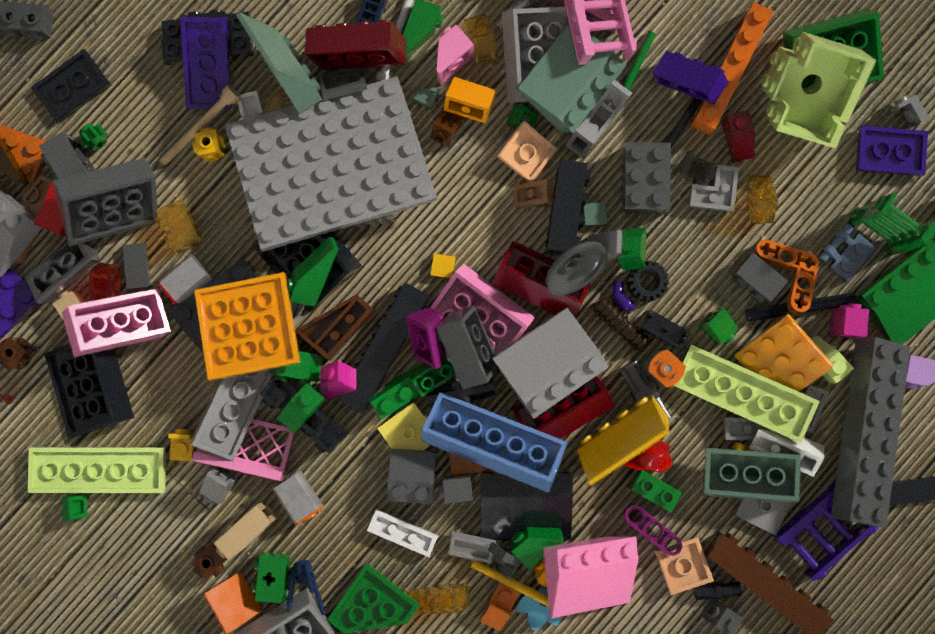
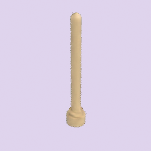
(228, 97)

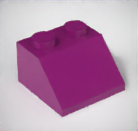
(424, 338)

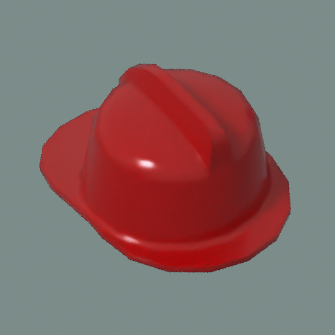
(652, 458)

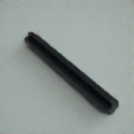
(816, 304)

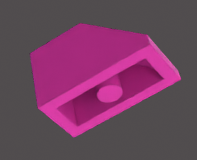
(336, 380)

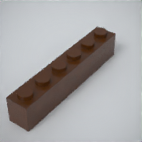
(767, 585)

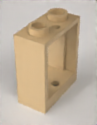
(245, 530)

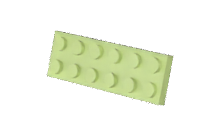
(747, 394)
(96, 469)

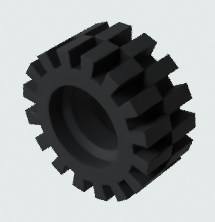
(660, 286)

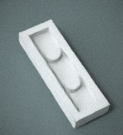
(402, 533)

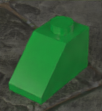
(633, 249)
(719, 326)
(300, 408)
(529, 543)

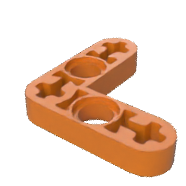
(800, 271)

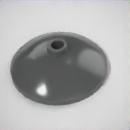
(576, 268)

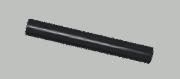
(683, 121)

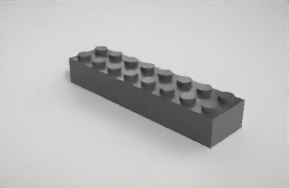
(870, 432)

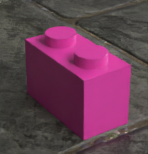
(849, 321)

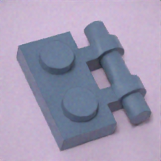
(853, 255)

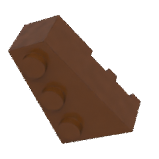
(336, 327)

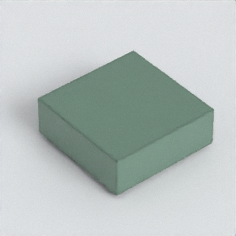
(595, 214)

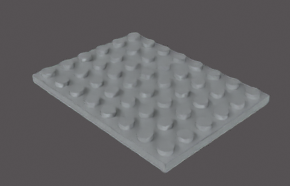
(330, 164)

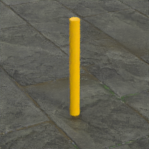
(512, 583)

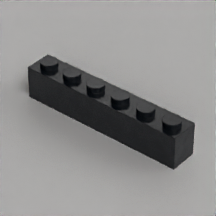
(384, 347)

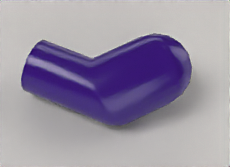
(620, 299)

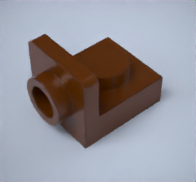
(446, 127)

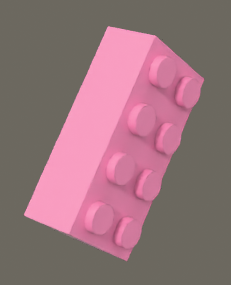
(115, 322)

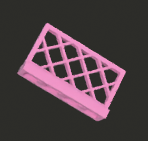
(252, 467)

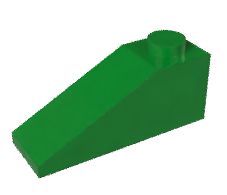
(421, 25)
(309, 277)

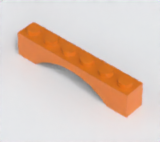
(734, 65)

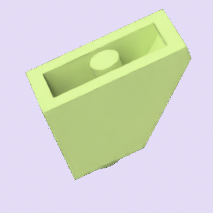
(841, 365)

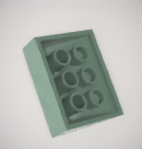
(283, 63)
(565, 89)

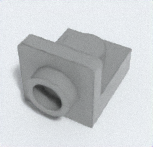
(913, 109)

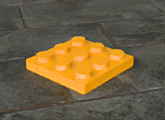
(785, 355)

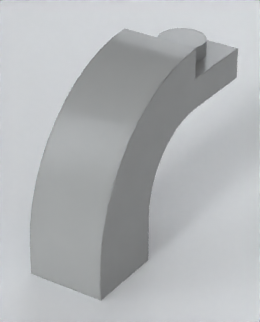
(599, 119)

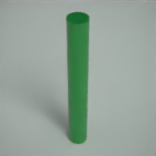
(639, 60)

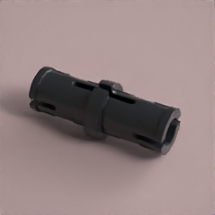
(717, 591)

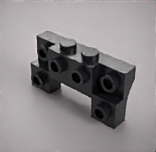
(237, 35)
(323, 428)

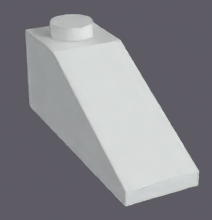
(772, 442)

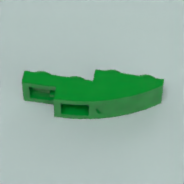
(409, 385)

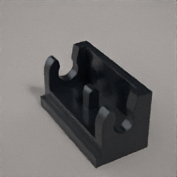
(664, 330)

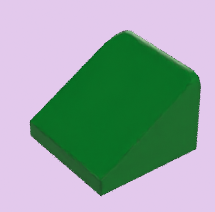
(521, 113)

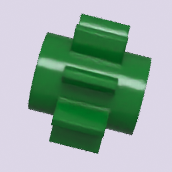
(92, 136)

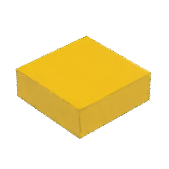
(443, 266)

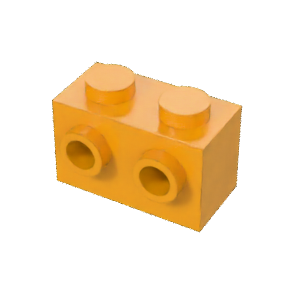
(469, 99)

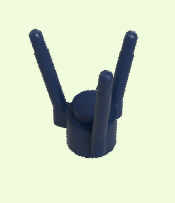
(304, 574)

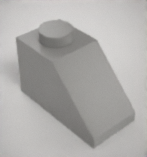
(217, 486)

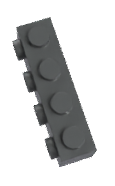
(25, 20)

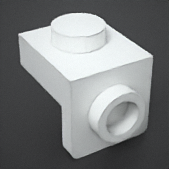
(249, 105)

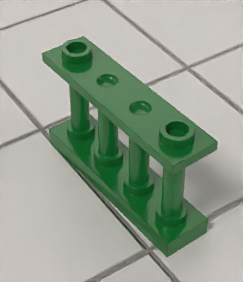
(893, 225)

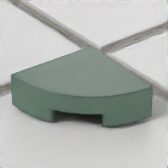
(426, 97)

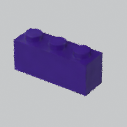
(690, 77)

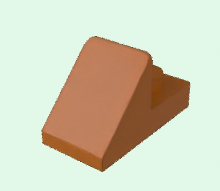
(499, 606)

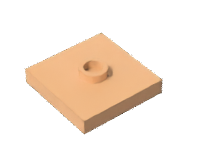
(526, 152)
(685, 569)

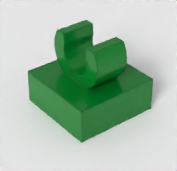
(74, 507)

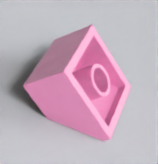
(453, 53)

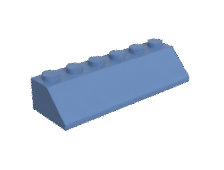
(493, 441)

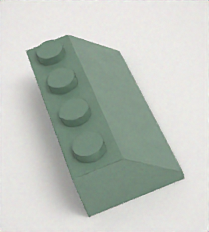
(752, 475)

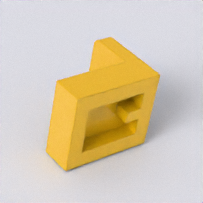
(180, 445)

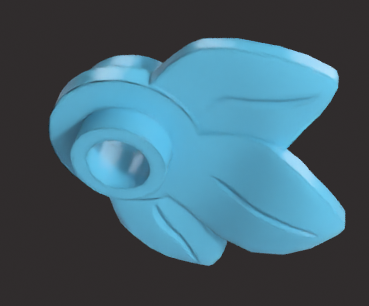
(537, 612)

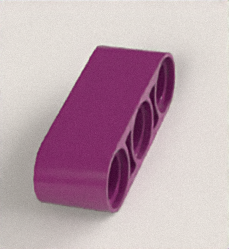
(661, 538)

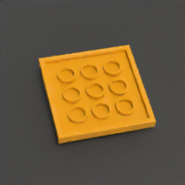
(247, 326)

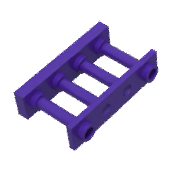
(805, 521)

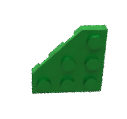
(372, 604)

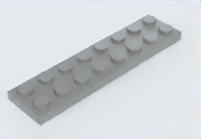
(233, 409)

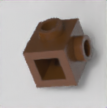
(21, 353)
(208, 561)

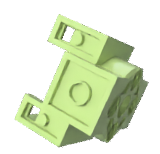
(816, 110)

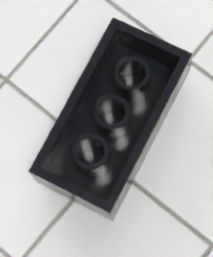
(566, 206)

